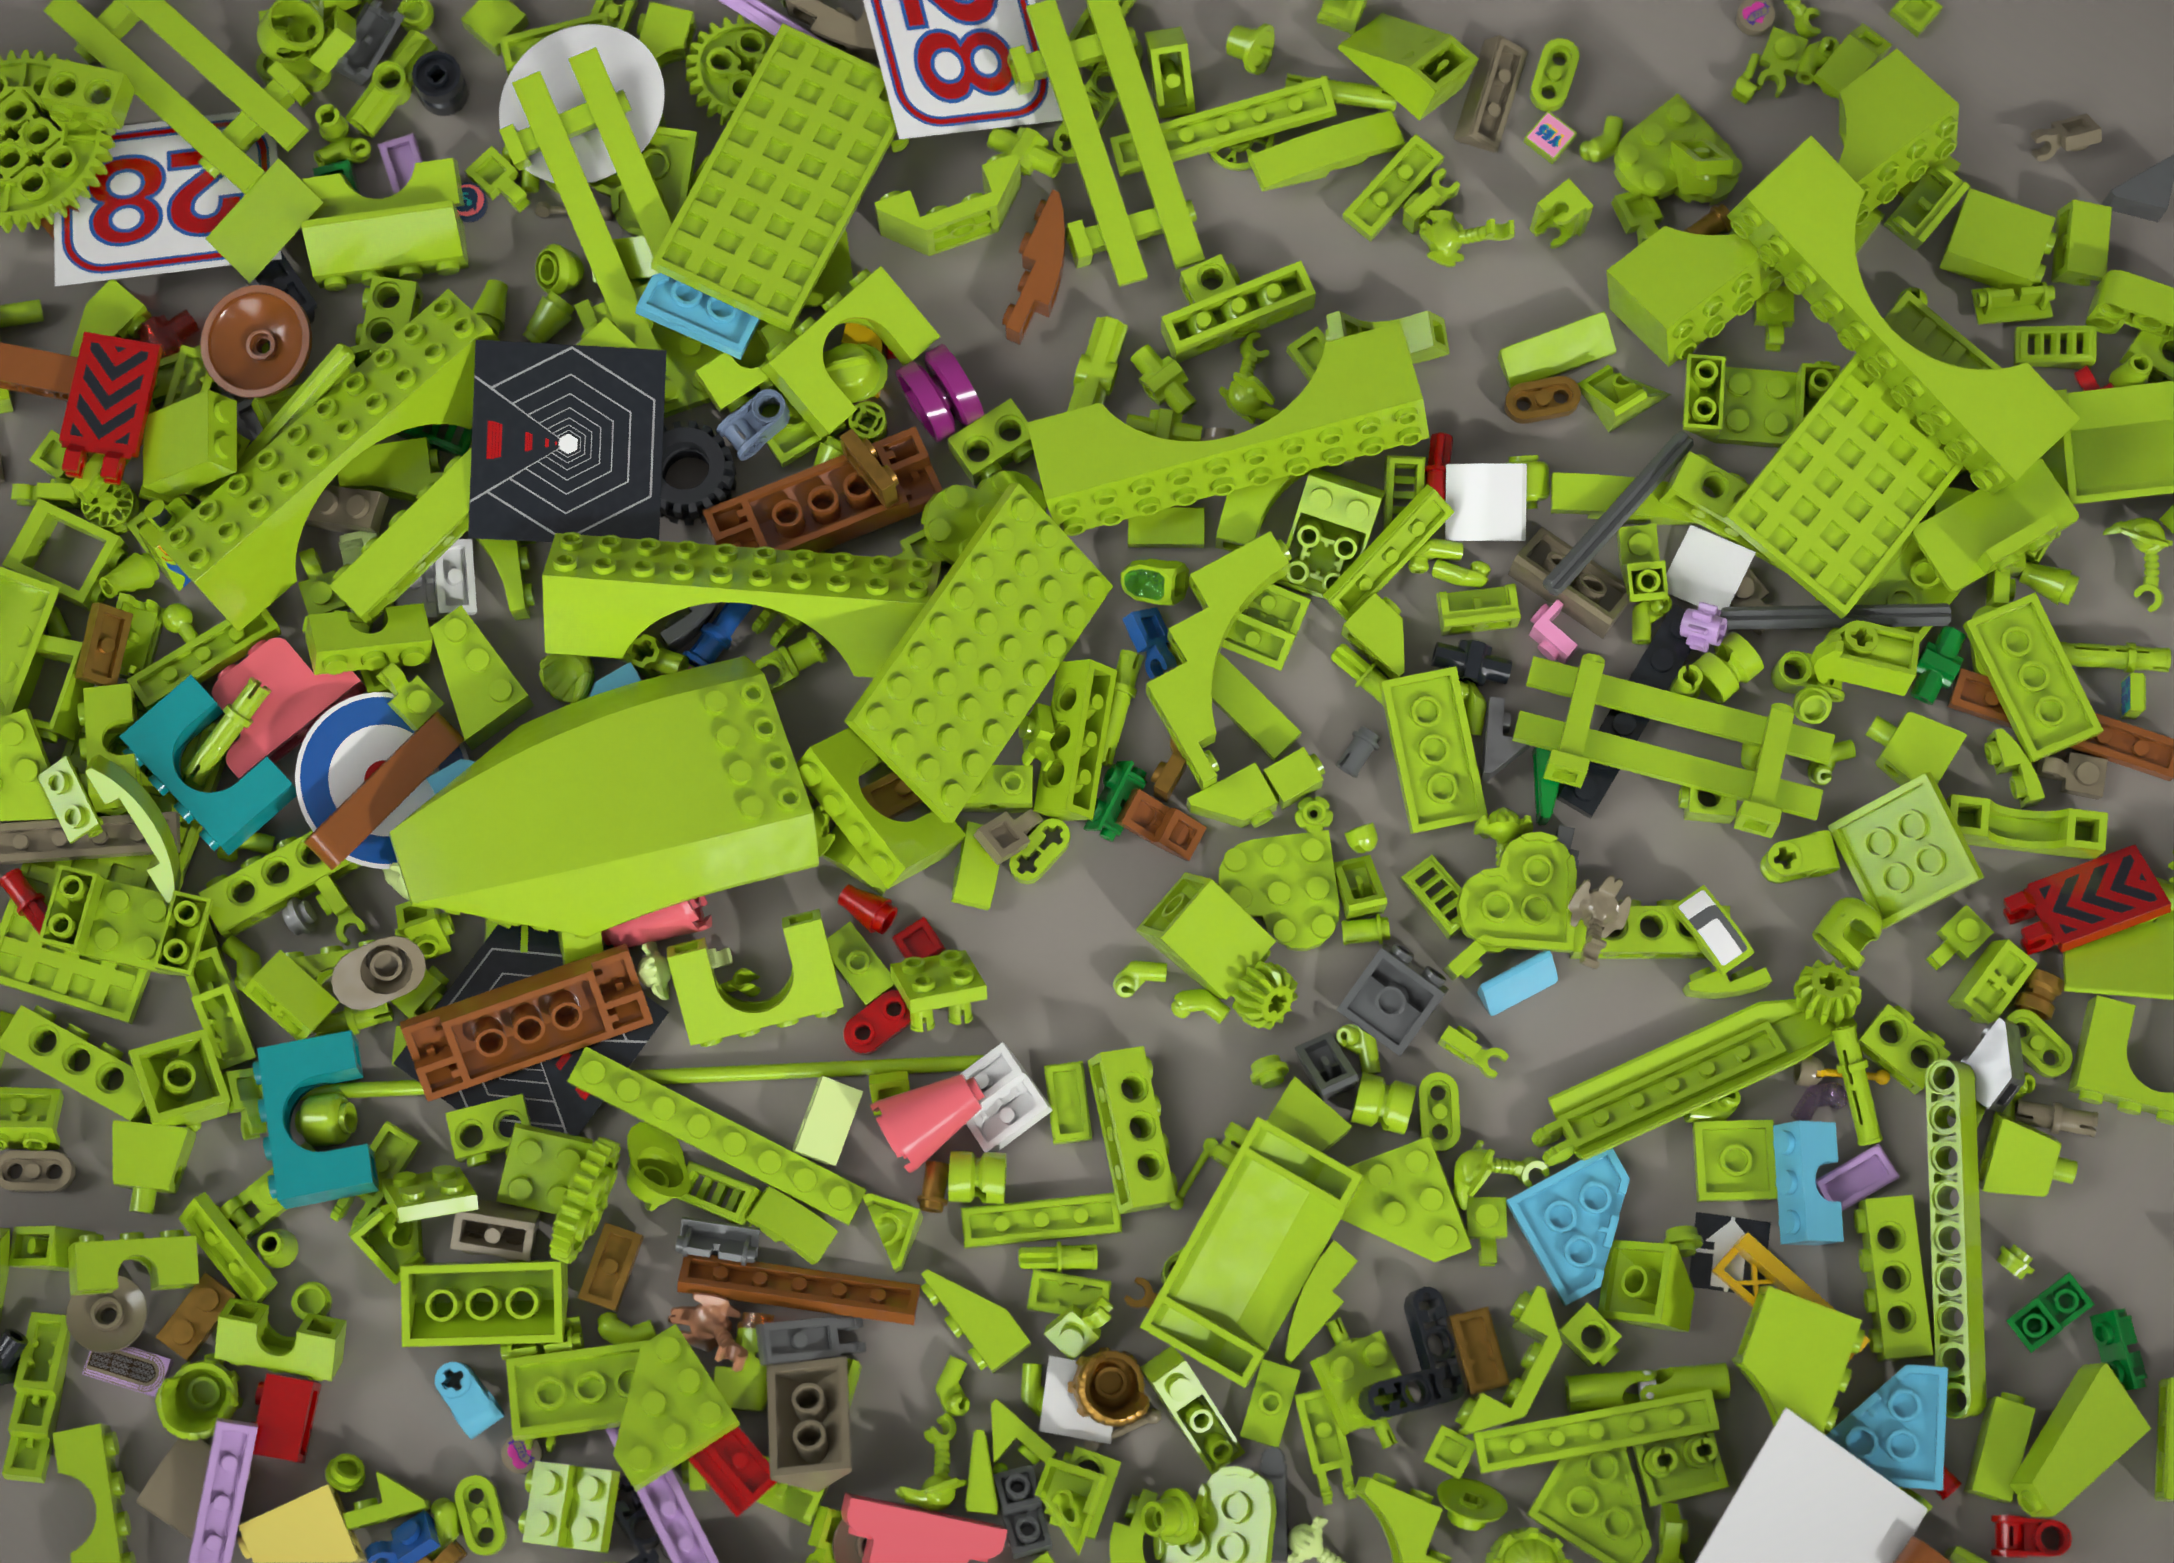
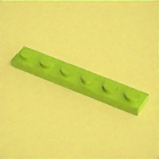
(1235, 123)
(1596, 1431)

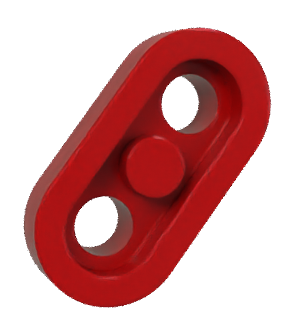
(881, 1024)

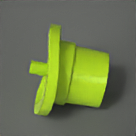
(1252, 46)
(1171, 1517)

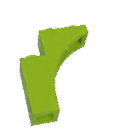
(1247, 509)
(1404, 1517)

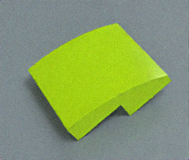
(1268, 626)

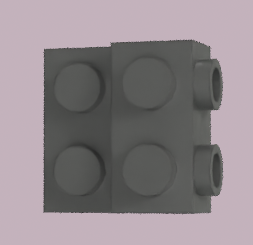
(1394, 997)

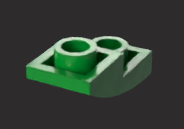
(2050, 1312)

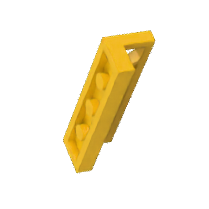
(1772, 1269)

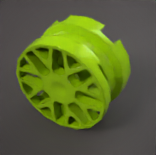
(113, 508)

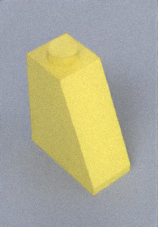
(302, 1532)

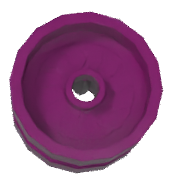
(939, 393)

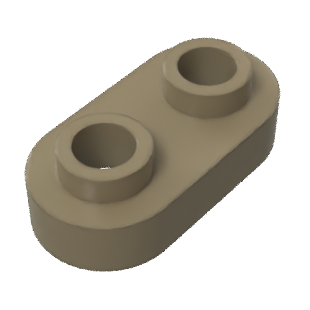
(36, 1171)

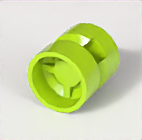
(1730, 664)
(1383, 1103)
(977, 1177)

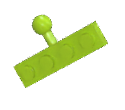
(201, 655)

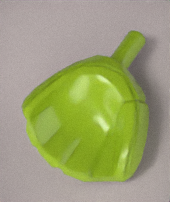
(567, 676)

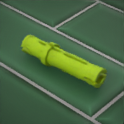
(1352, 93)
(2125, 657)
(1127, 673)
(227, 730)
(1856, 1083)

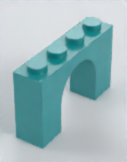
(225, 815)
(286, 1076)

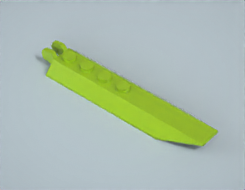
(1680, 1078)

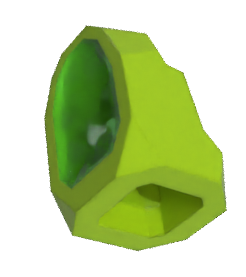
(1155, 581)

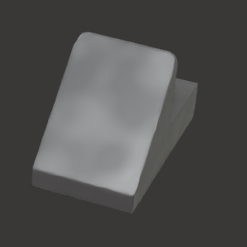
(1498, 749)

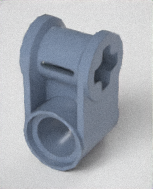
(753, 425)

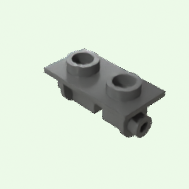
(718, 1239)

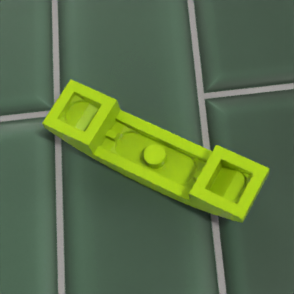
(115, 783)

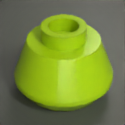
(558, 269)

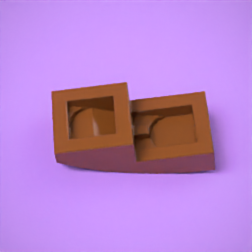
(1161, 825)

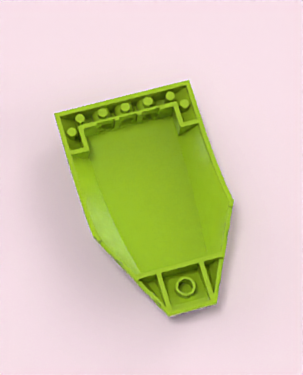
(617, 807)

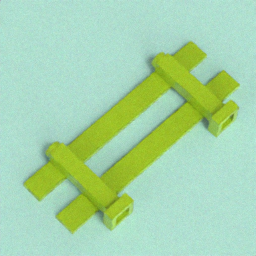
(551, 135)
(221, 151)
(1115, 229)
(1576, 744)

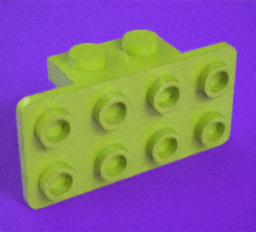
(1993, 530)

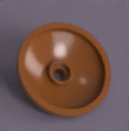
(240, 328)

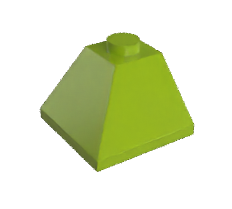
(1646, 1286)

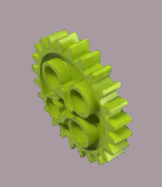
(719, 86)
(585, 1200)

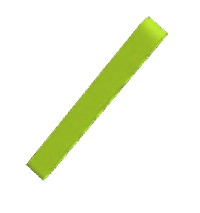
(1964, 1218)

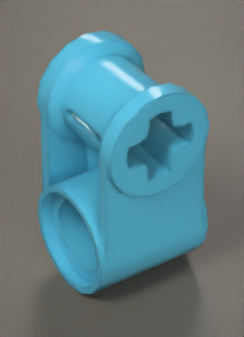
(472, 1404)

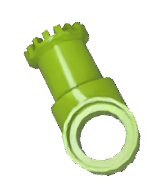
(793, 659)

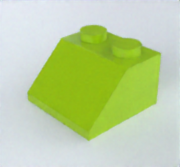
(181, 1080)

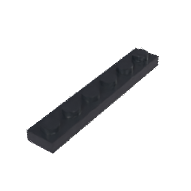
(1655, 669)

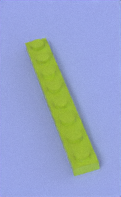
(717, 1136)

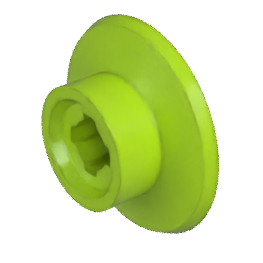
(1471, 1503)

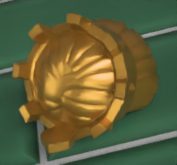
(1110, 1388)

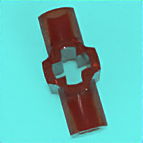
(169, 332)

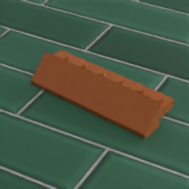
(826, 501)
(526, 1022)

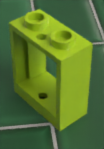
(35, 536)
(65, 716)

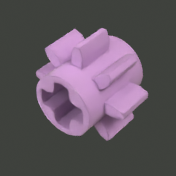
(1703, 627)

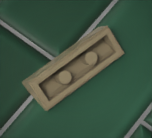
(1491, 94)

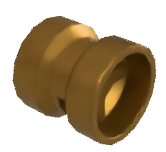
(2040, 993)

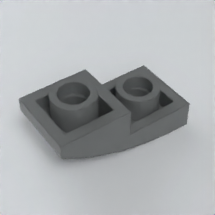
(684, 628)
(1022, 1512)

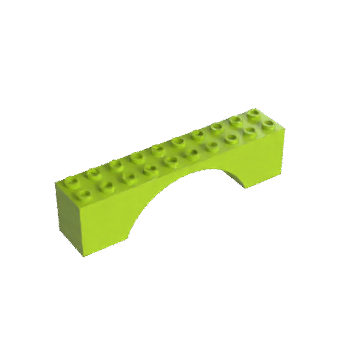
(1806, 229)
(1690, 284)
(1352, 407)
(247, 532)
(613, 588)
(1798, 1355)

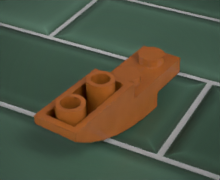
(1044, 256)

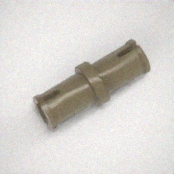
(2056, 1118)

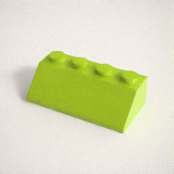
(386, 244)
(483, 1302)

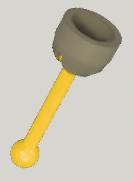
(1811, 1072)

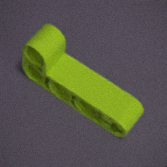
(2132, 301)

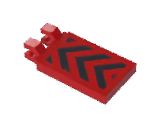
(108, 403)
(2087, 902)

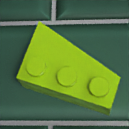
(477, 678)

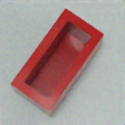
(285, 1417)

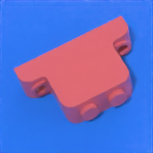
(288, 711)
(919, 1535)

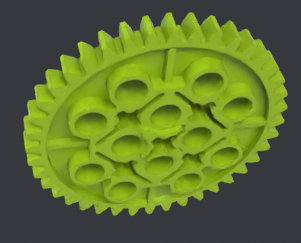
(75, 142)

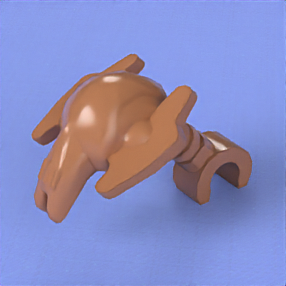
(711, 1327)

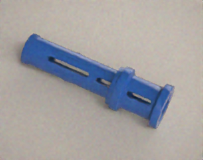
(717, 635)

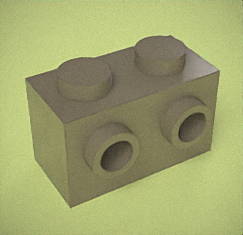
(497, 1231)

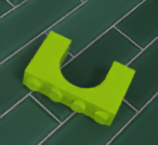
(800, 367)
(888, 846)
(715, 1014)
(2102, 1064)

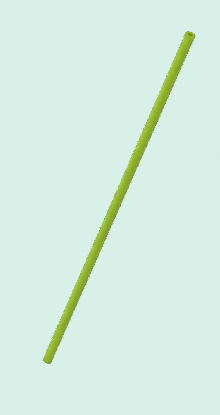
(706, 1074)

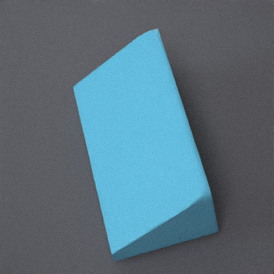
(1518, 983)

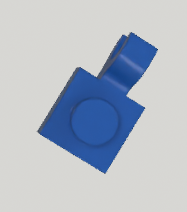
(1150, 635)
(409, 1544)

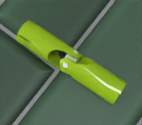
(1608, 1389)

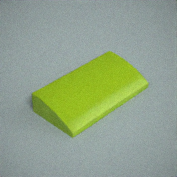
(23, 618)

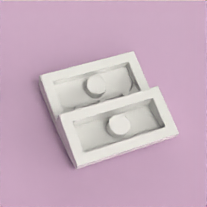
(1486, 502)
(446, 583)
(1010, 1099)

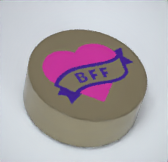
(1755, 17)
(518, 1458)

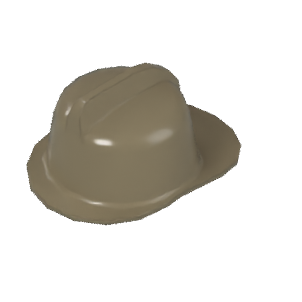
(378, 972)

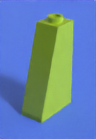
(2079, 1441)

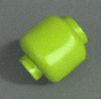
(1537, 479)
(326, 1119)

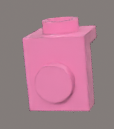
(1551, 640)

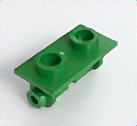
(1118, 783)
(2112, 1334)

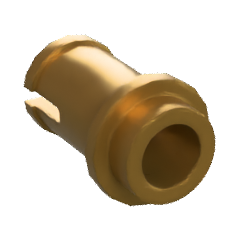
(1713, 222)
(934, 1187)

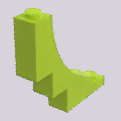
(1184, 693)

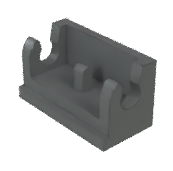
(373, 35)

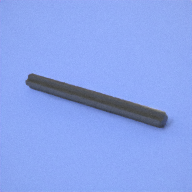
(1618, 513)
(1822, 617)

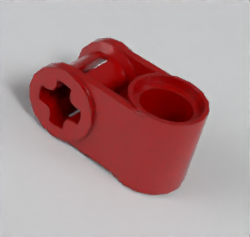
(2022, 1537)

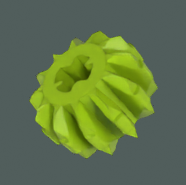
(1827, 992)
(1264, 995)

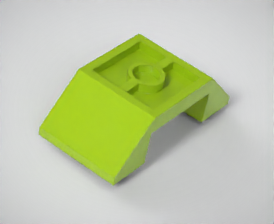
(953, 225)
(1749, 403)
(125, 923)
(1535, 1320)

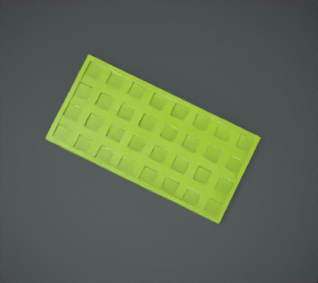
(782, 180)
(1854, 472)
(979, 653)
(70, 977)

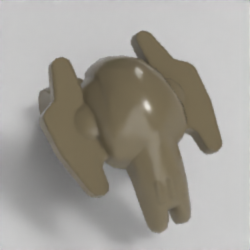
(1600, 915)

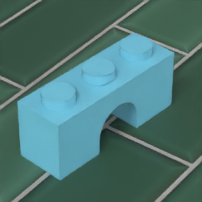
(1803, 1212)

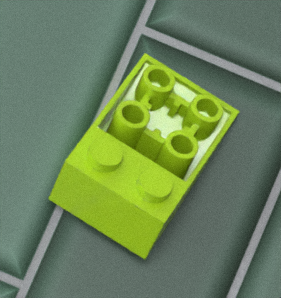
(1410, 62)
(1329, 530)

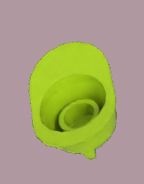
(856, 370)
(656, 1166)

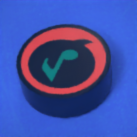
(474, 203)

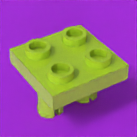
(938, 983)
(1680, 1467)

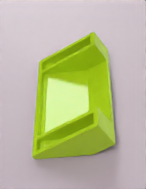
(2118, 444)
(1252, 1252)

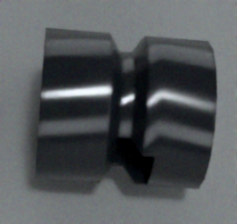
(440, 83)

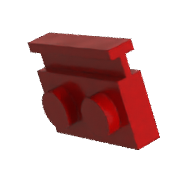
(734, 1470)

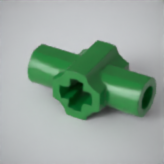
(1938, 665)

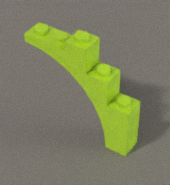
(402, 471)

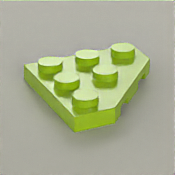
(1409, 1202)
(669, 1410)
(1595, 1507)

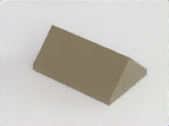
(1591, 599)
(809, 1422)

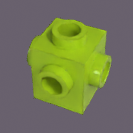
(425, 928)

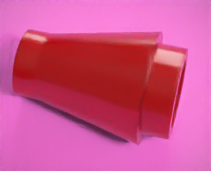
(871, 910)

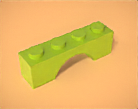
(667, 34)
(429, 183)
(2057, 832)
(89, 1457)

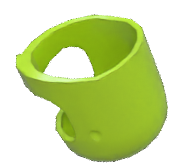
(295, 38)
(1847, 930)

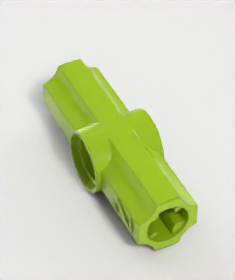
(379, 102)
(1099, 365)

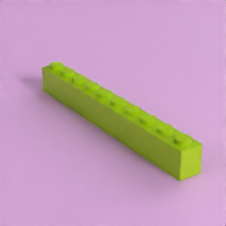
(429, 526)

